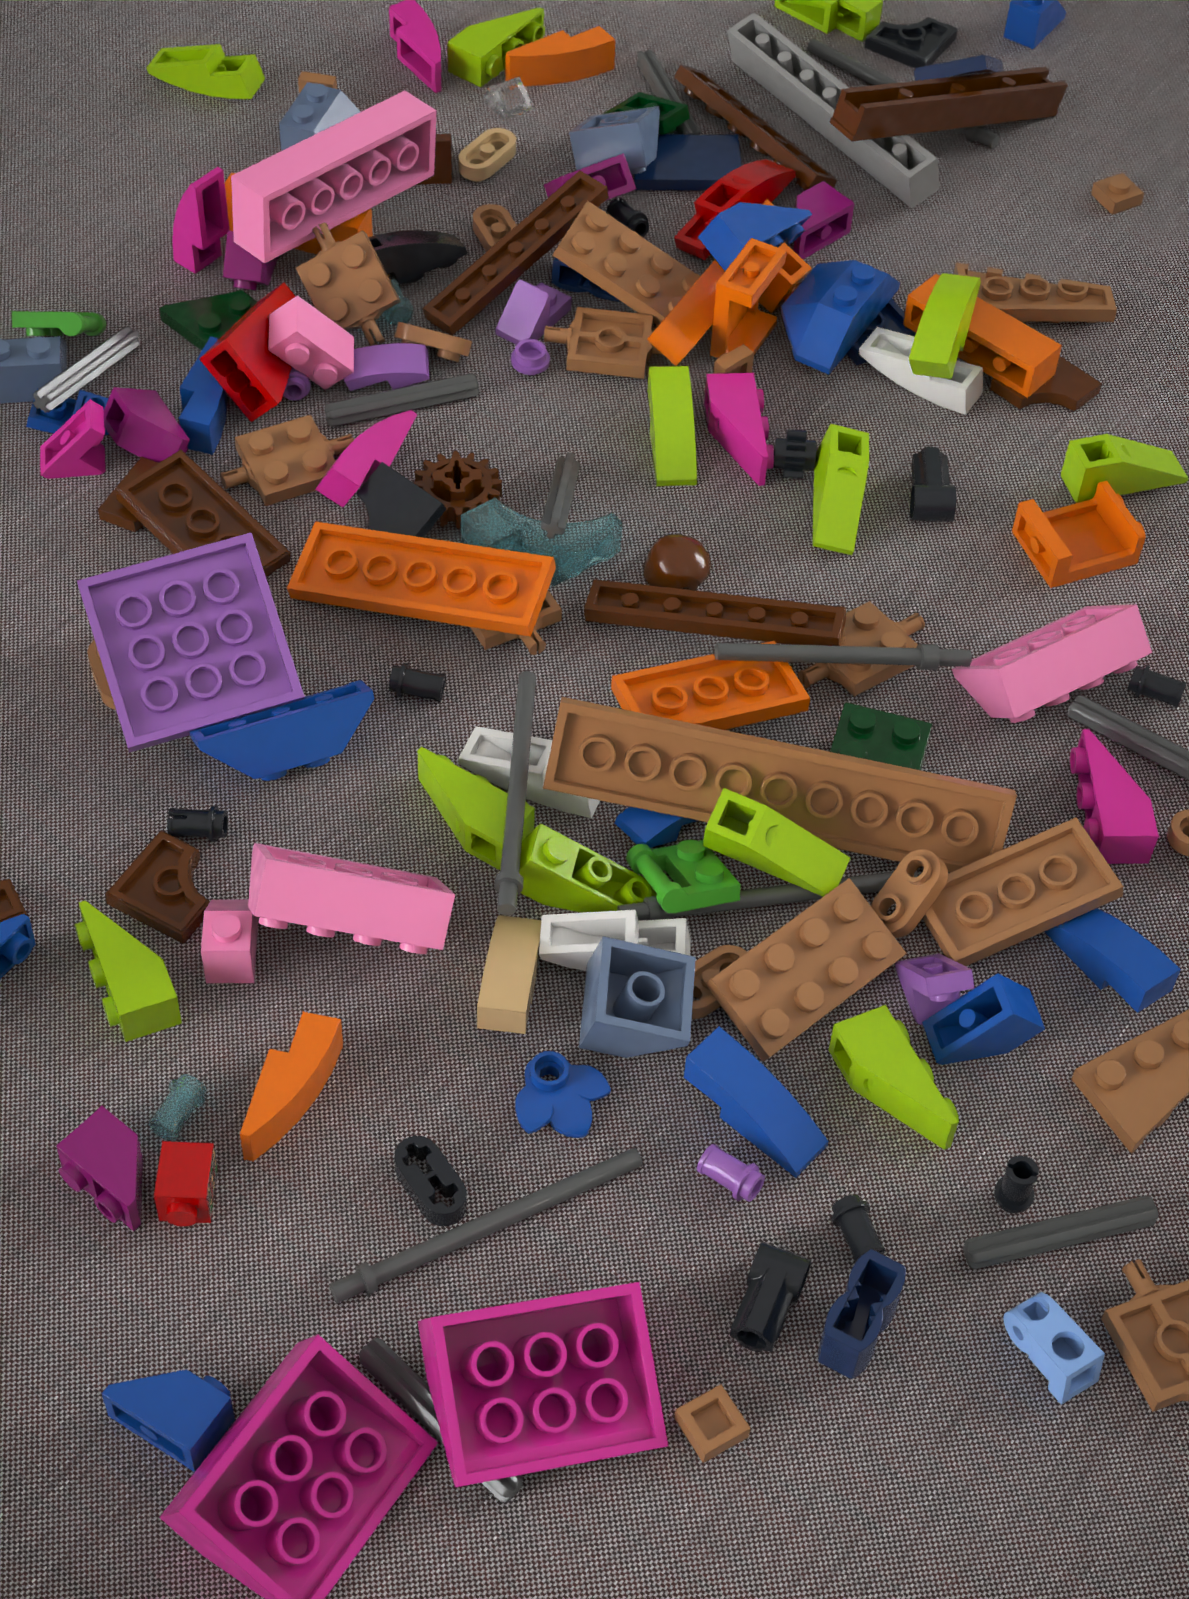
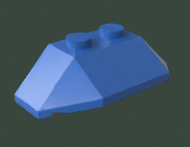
(834, 310)
(288, 735)

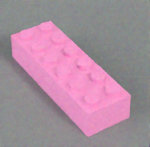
(333, 175)

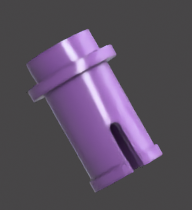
(297, 385)
(741, 1179)

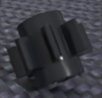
(794, 454)

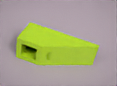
(480, 49)
(1121, 462)
(839, 488)
(469, 806)
(773, 844)
(575, 877)
(133, 975)
(884, 1068)

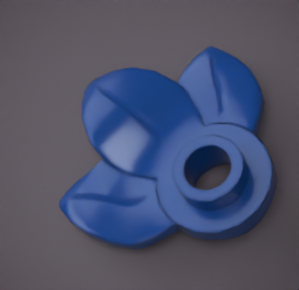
(560, 1101)

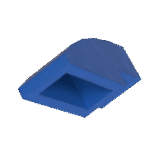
(203, 406)
(1116, 957)
(754, 1101)

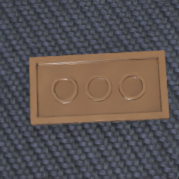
(624, 263)
(1021, 893)
(805, 969)

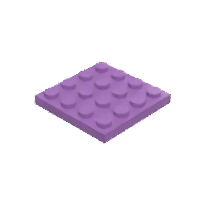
(190, 641)

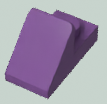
(531, 310)
(932, 983)

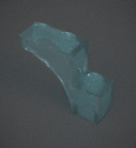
(573, 552)

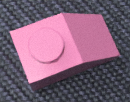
(229, 942)

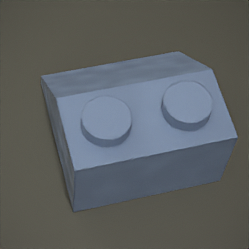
(313, 112)
(617, 133)
(29, 366)
(636, 999)

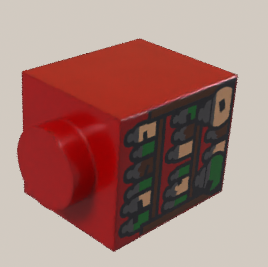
(186, 1183)

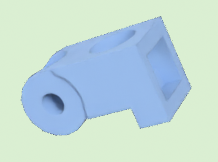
(1055, 1345)

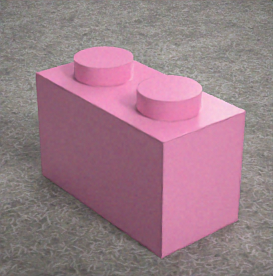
(311, 343)

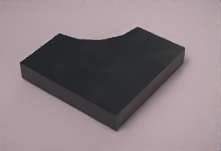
(912, 44)
(398, 504)

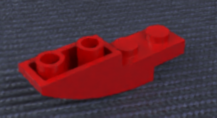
(747, 184)

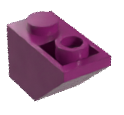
(143, 424)
(106, 1163)

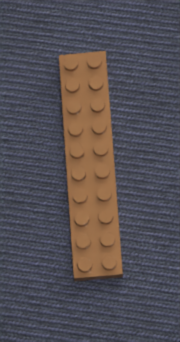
(835, 796)

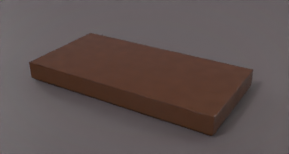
(192, 510)

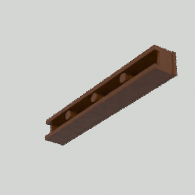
(946, 103)

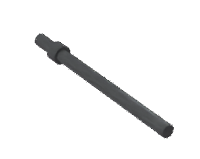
(924, 656)

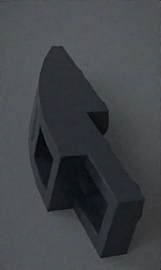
(416, 252)

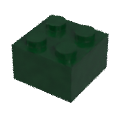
(881, 736)

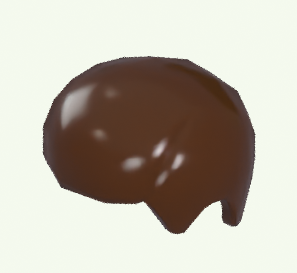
(677, 562)

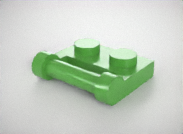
(56, 323)
(696, 871)

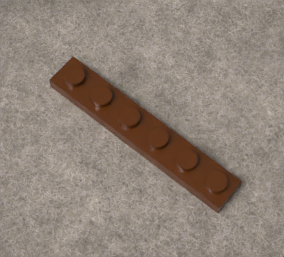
(747, 123)
(513, 254)
(714, 614)

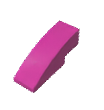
(416, 42)
(201, 222)
(363, 457)

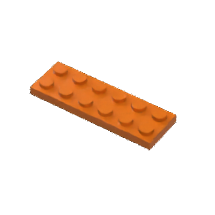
(422, 578)

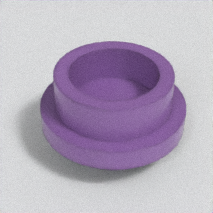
(530, 357)

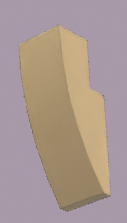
(509, 975)

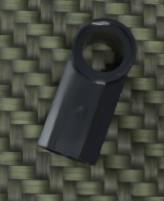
(931, 491)
(772, 1286)

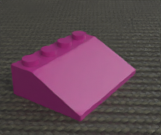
(543, 1383)
(300, 1477)

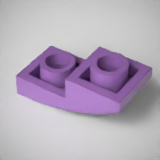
(397, 363)

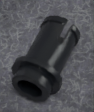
(625, 214)
(417, 683)
(1156, 686)
(198, 823)
(1015, 1189)
(856, 1226)

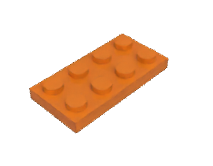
(713, 691)

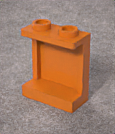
(737, 298)
(1079, 537)

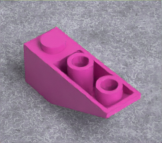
(735, 421)
(1114, 805)

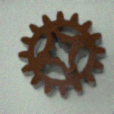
(459, 484)

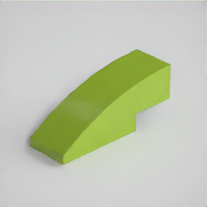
(852, 17)
(208, 71)
(944, 326)
(672, 426)

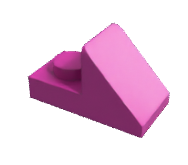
(76, 445)

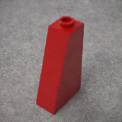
(243, 362)

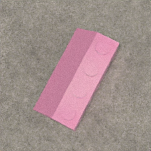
(1056, 661)
(348, 898)

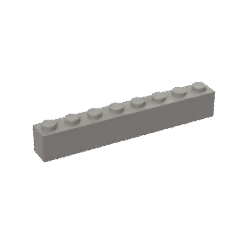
(813, 95)

